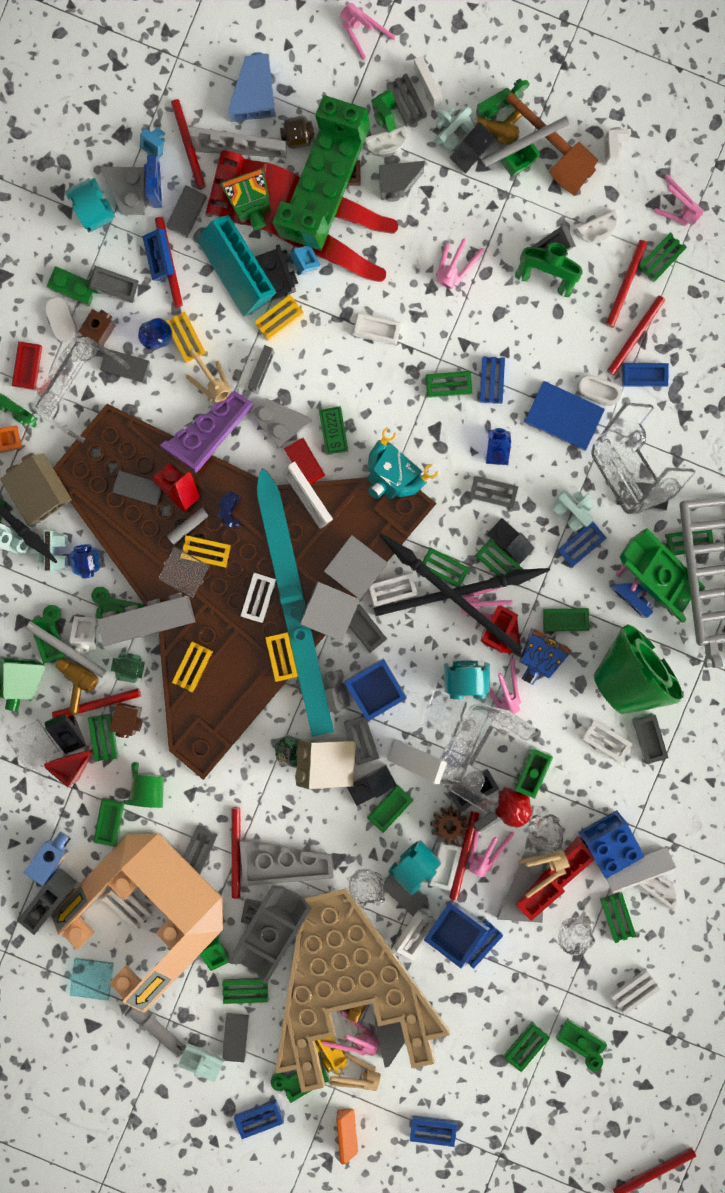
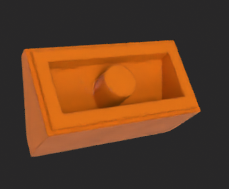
(346, 1135)

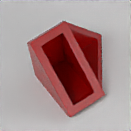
(508, 623)
(69, 768)

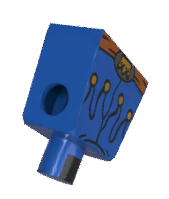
(541, 656)

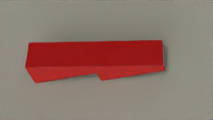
(578, 858)

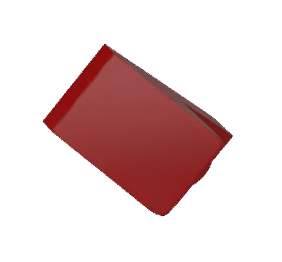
(177, 487)

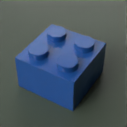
(375, 689)
(457, 934)

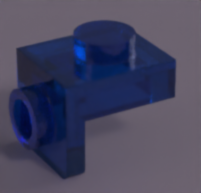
(498, 447)
(227, 505)

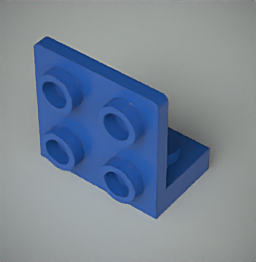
(611, 844)

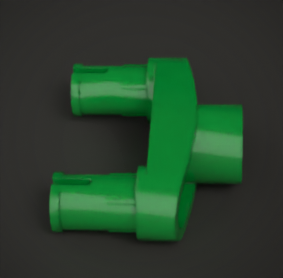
(551, 261)

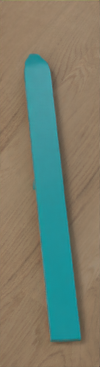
(293, 605)

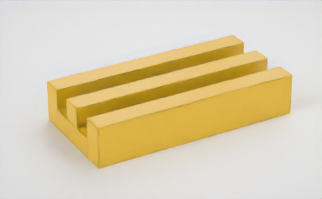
(289, 299)
(176, 320)
(225, 555)
(282, 658)
(183, 684)

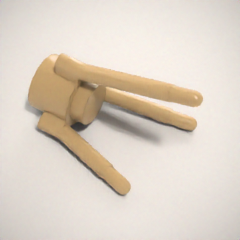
(217, 389)
(556, 860)
(368, 1079)

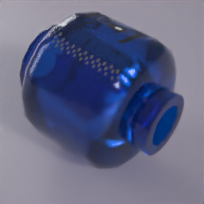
(155, 334)
(84, 560)

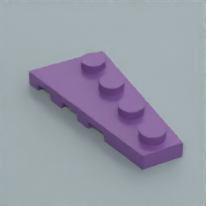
(207, 432)

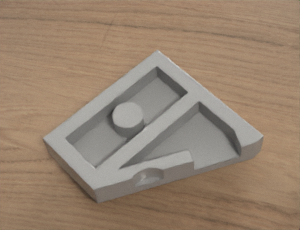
(127, 188)
(279, 421)

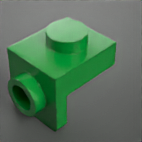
(382, 108)
(520, 160)

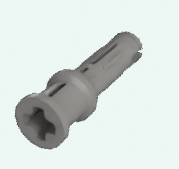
(148, 1022)

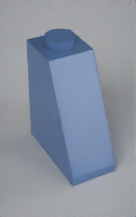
(253, 91)

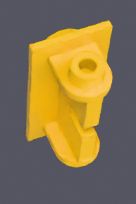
(332, 1058)

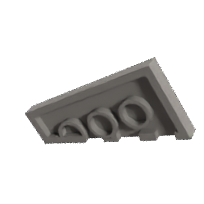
(215, 141)
(281, 864)

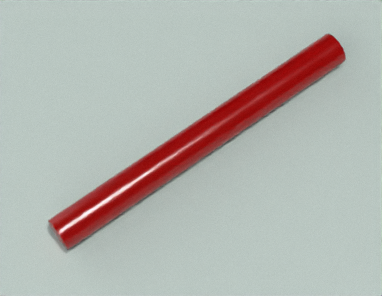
(187, 141)
(173, 282)
(626, 283)
(639, 330)
(99, 703)
(466, 846)
(235, 852)
(656, 1172)

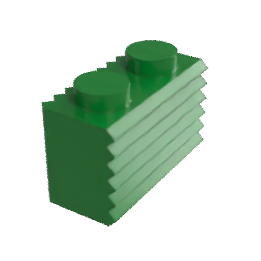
(532, 772)

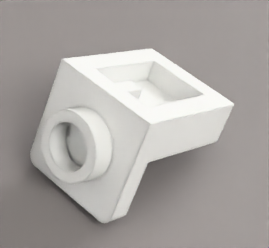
(613, 144)
(83, 634)

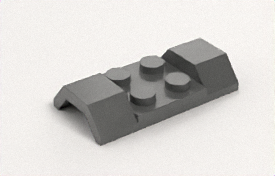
(270, 931)

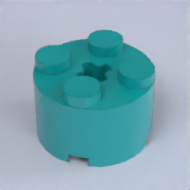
(89, 206)
(467, 679)
(414, 866)

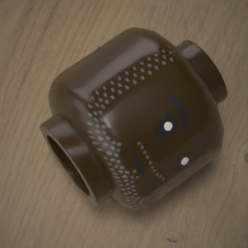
(297, 132)

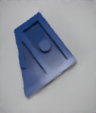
(153, 181)

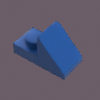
(639, 604)

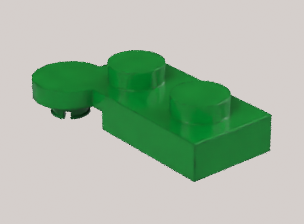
(492, 105)
(71, 286)
(21, 415)
(106, 604)
(51, 615)
(583, 1043)
(291, 1085)

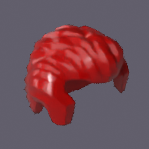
(513, 807)

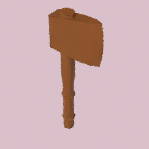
(577, 161)

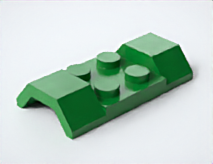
(658, 572)

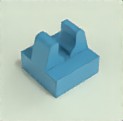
(152, 141)
(304, 259)

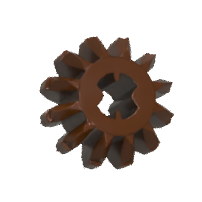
(441, 828)

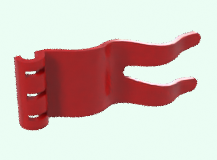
(281, 187)

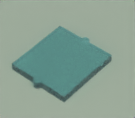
(91, 979)

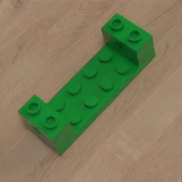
(325, 174)

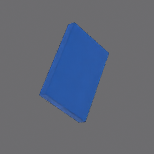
(564, 415)

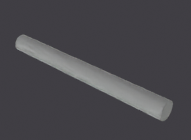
(525, 141)
(64, 648)

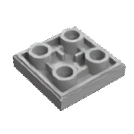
(355, 567)
(329, 611)

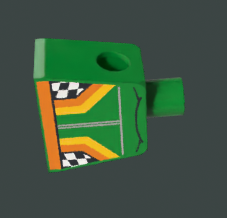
(249, 197)

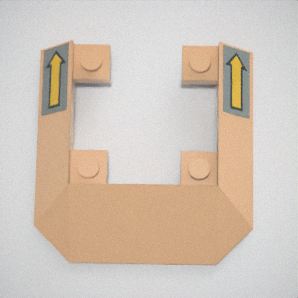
(173, 886)

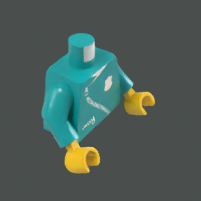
(393, 472)

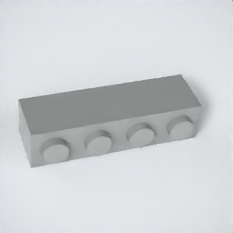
(146, 620)

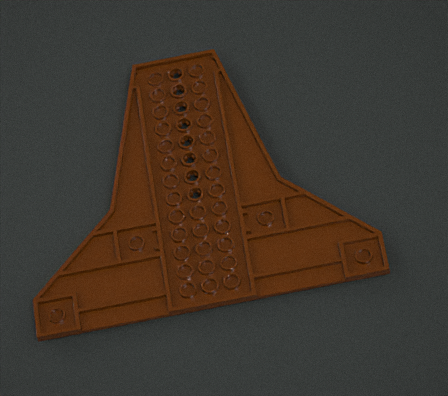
(134, 535)

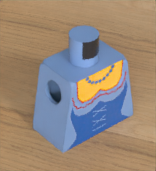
(44, 867)

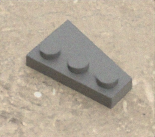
(523, 880)

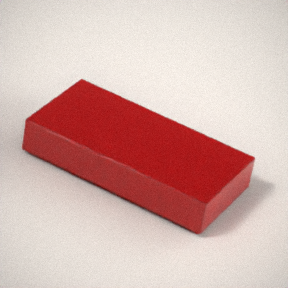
(27, 365)
(302, 455)

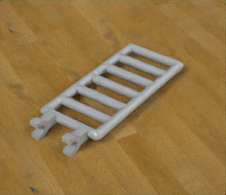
(710, 642)

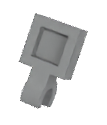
(336, 694)

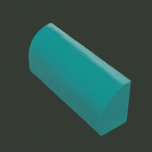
(235, 265)

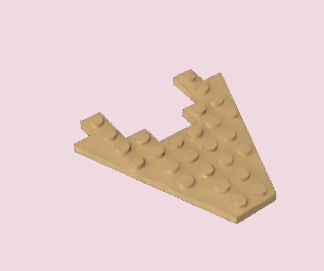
(341, 966)

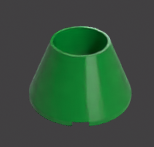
(634, 676)

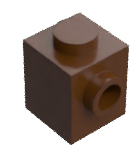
(97, 326)
(126, 720)

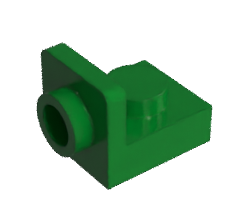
(215, 954)

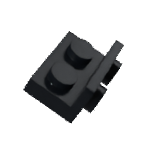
(276, 269)

